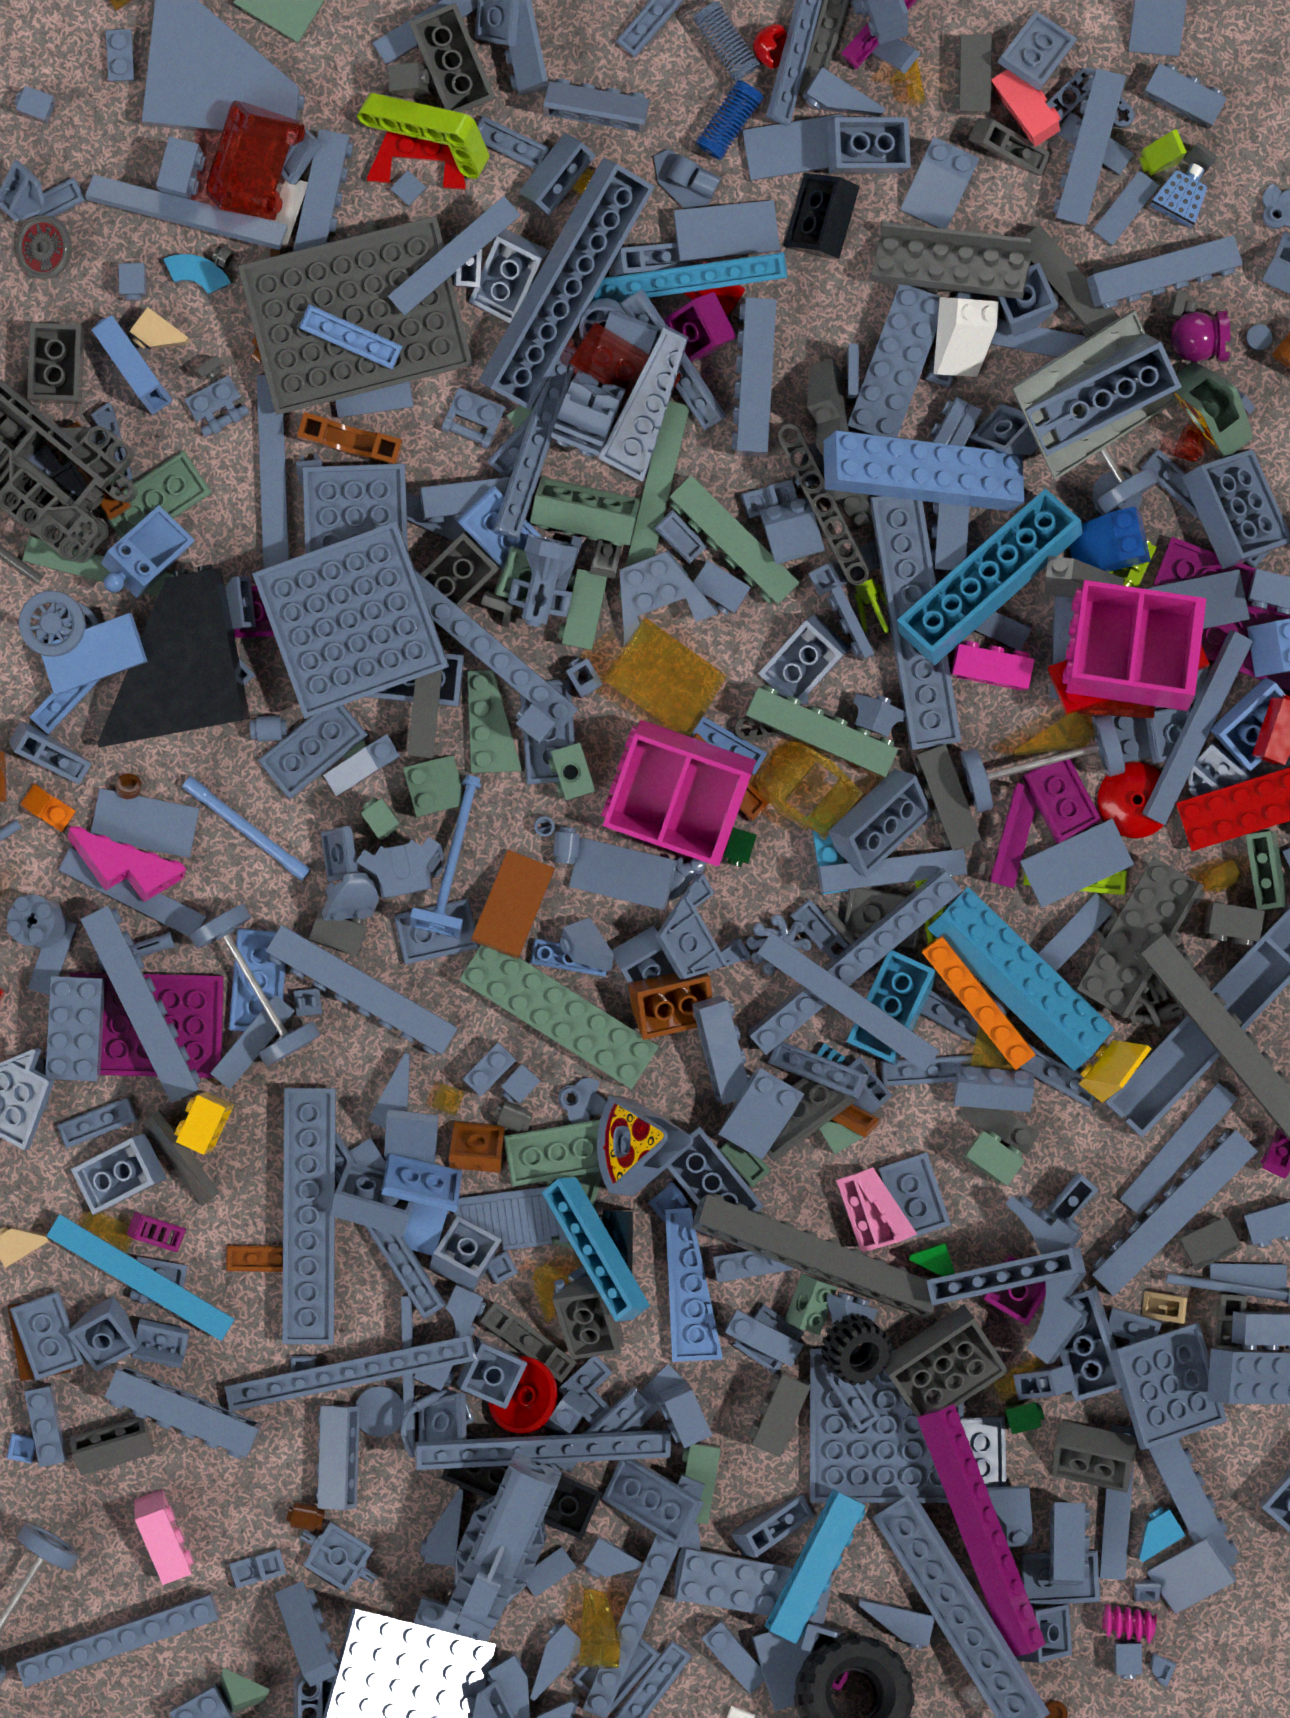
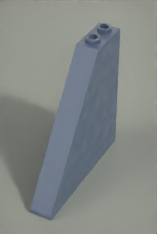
(203, 67)

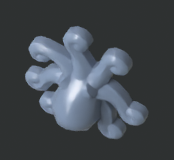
(783, 933)

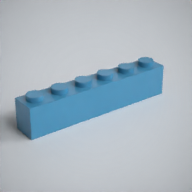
(595, 1249)
(815, 1565)

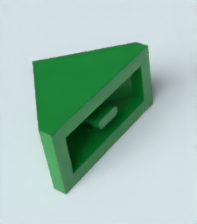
(935, 1259)

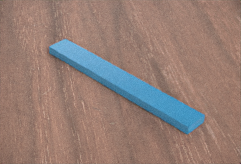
(695, 277)
(140, 1277)

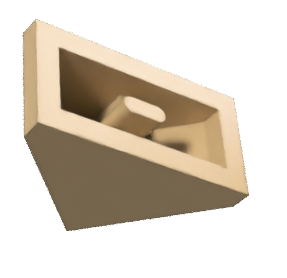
(1164, 1306)

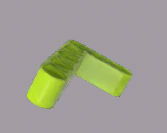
(431, 124)

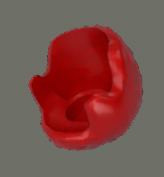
(769, 45)

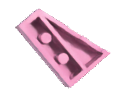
(873, 1211)
(162, 1537)

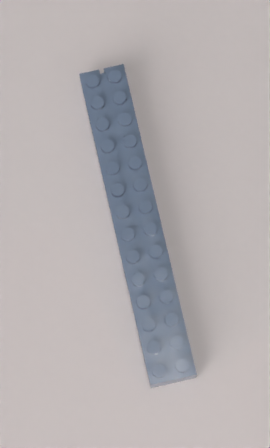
(1184, 1051)

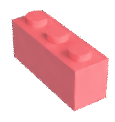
(1027, 107)

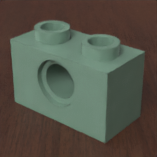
(573, 756)
(809, 1304)

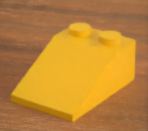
(1112, 1068)

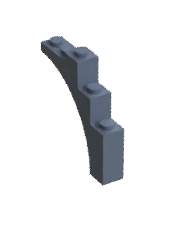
(1060, 1314)

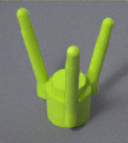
(869, 593)

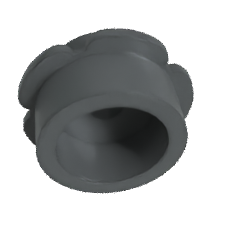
(223, 256)

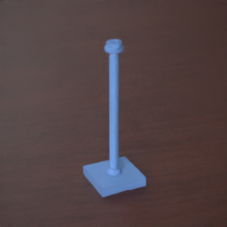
(436, 920)

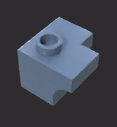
(877, 714)

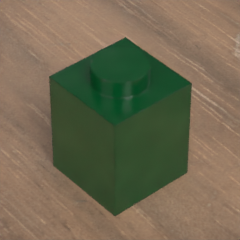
(739, 847)

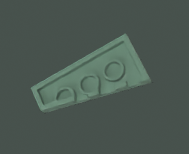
(490, 734)

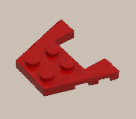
(408, 147)

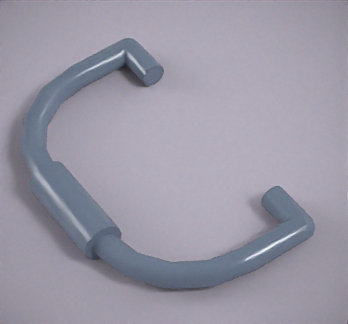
(420, 1405)

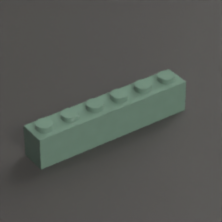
(734, 540)
(821, 732)

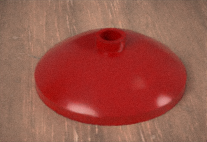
(1117, 803)
(525, 1415)

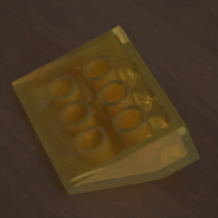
(664, 678)

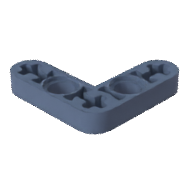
(1079, 98)

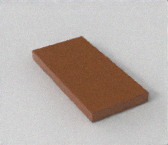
(512, 904)

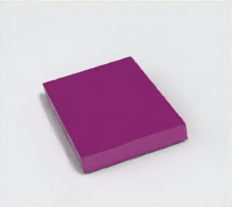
(1062, 799)

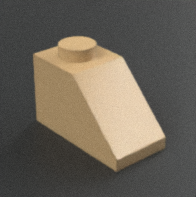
(156, 332)
(18, 1243)

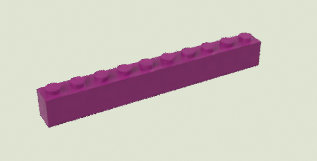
(981, 1529)

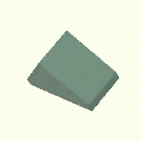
(838, 1136)
(240, 1691)

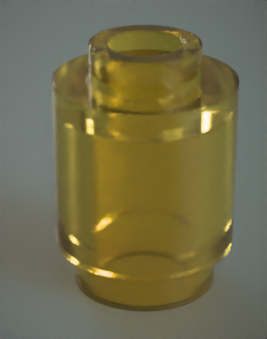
(1220, 876)

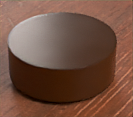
(128, 786)
(1056, 1709)

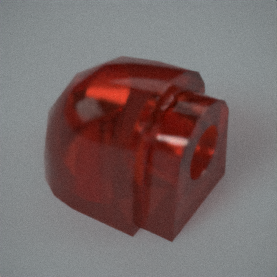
(1190, 444)

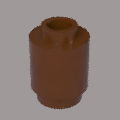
(305, 1516)

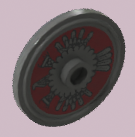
(43, 247)

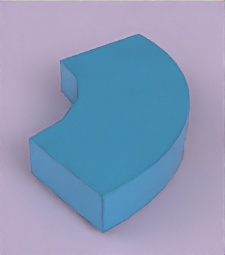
(198, 270)

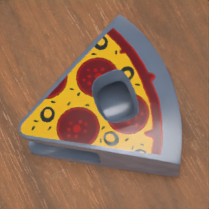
(635, 1145)

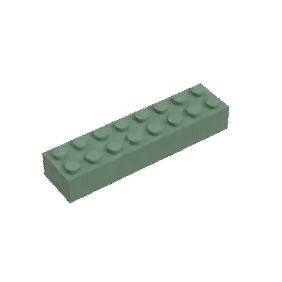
(560, 1014)

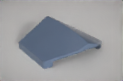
(21, 193)

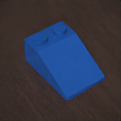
(1113, 541)

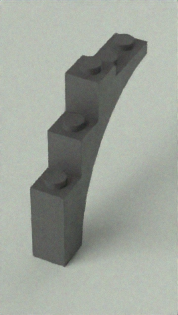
(827, 407)

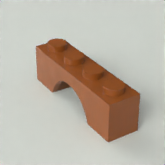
(349, 439)

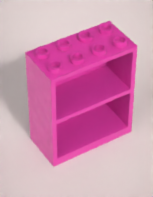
(1134, 645)
(677, 792)

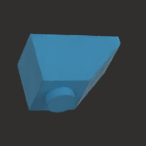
(1158, 1533)

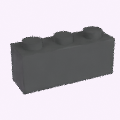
(973, 75)
(111, 1445)

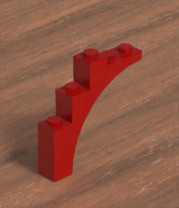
(1274, 736)

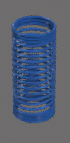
(719, 148)

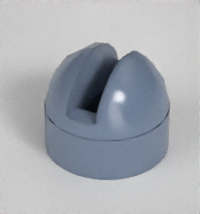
(544, 830)

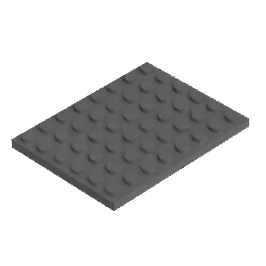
(354, 284)

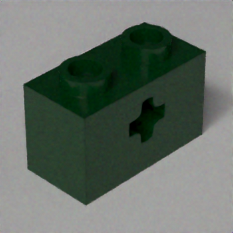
(1023, 1415)

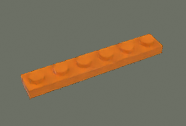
(978, 1002)

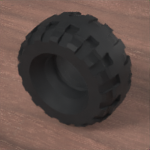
(857, 1653)

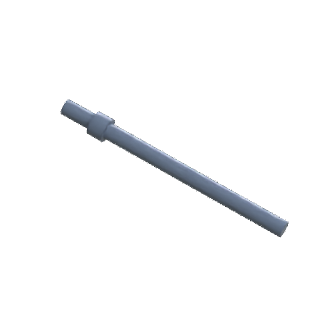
(1228, 1287)

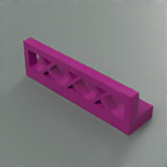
(1013, 837)

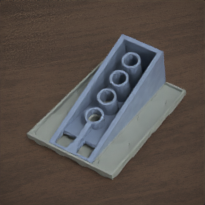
(1096, 393)

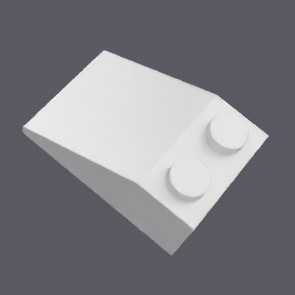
(964, 335)

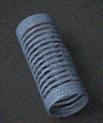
(728, 34)

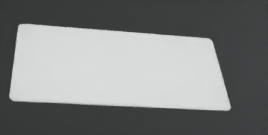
(292, 198)

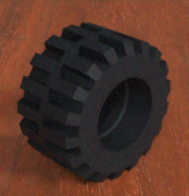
(845, 1338)

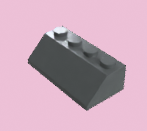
(452, 59)

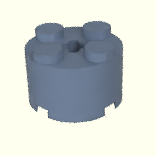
(23, 918)

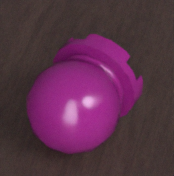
(1199, 336)

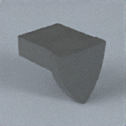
(499, 603)

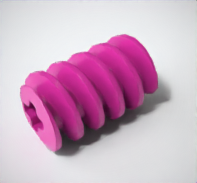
(1129, 1623)

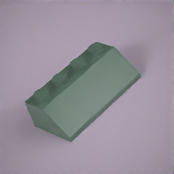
(585, 511)

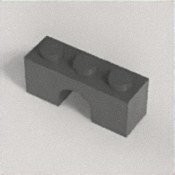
(1224, 1318)

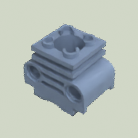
(587, 414)

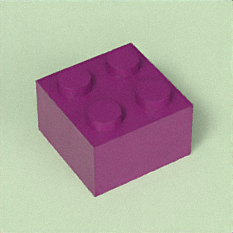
(704, 324)
(1020, 1301)

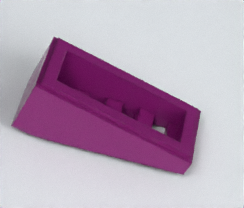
(141, 1225)

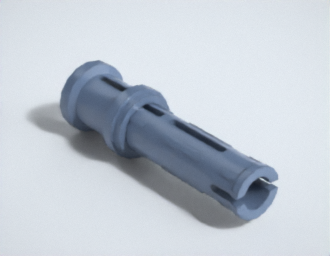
(148, 947)

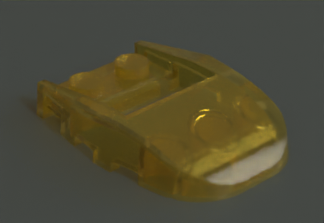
(785, 771)

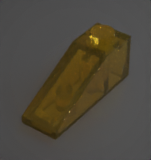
(1062, 735)
(598, 1633)

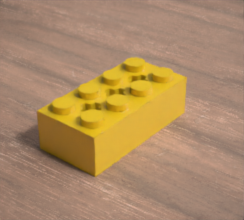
(204, 1122)

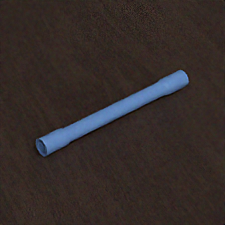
(289, 861)

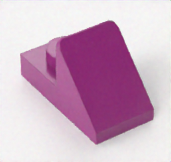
(1277, 1155)

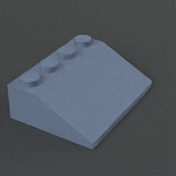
(1237, 508)

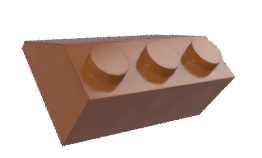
(665, 1003)

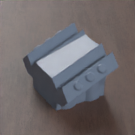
(403, 867)

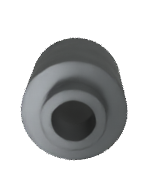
(513, 1116)

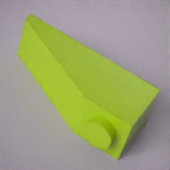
(1163, 153)

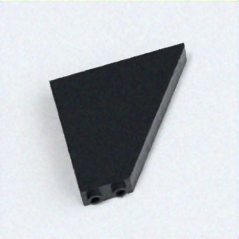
(191, 665)

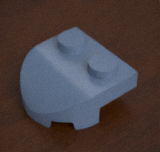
(1214, 771)
(351, 898)

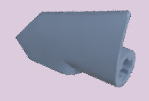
(685, 180)

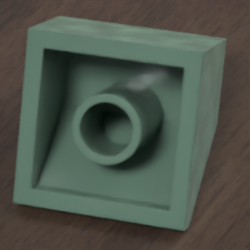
(434, 786)
(993, 1157)

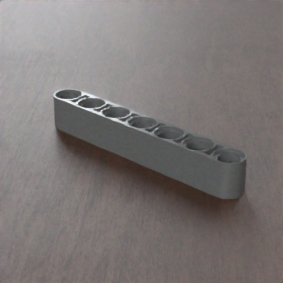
(823, 517)

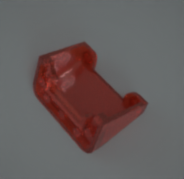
(252, 160)

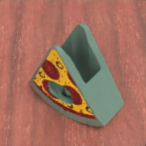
(1213, 408)

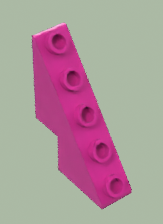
(116, 862)

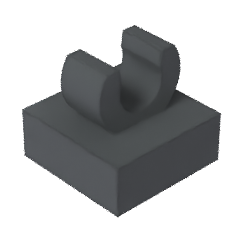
(1179, 305)

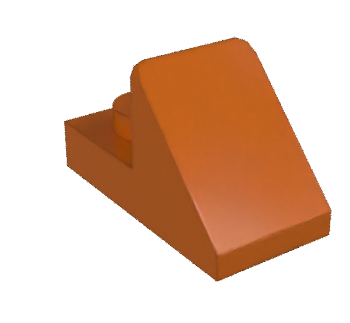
(48, 807)

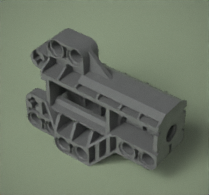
(79, 444)

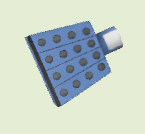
(1182, 196)

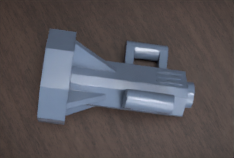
(548, 562)

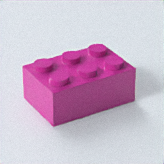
(992, 666)

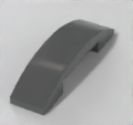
(528, 1340)

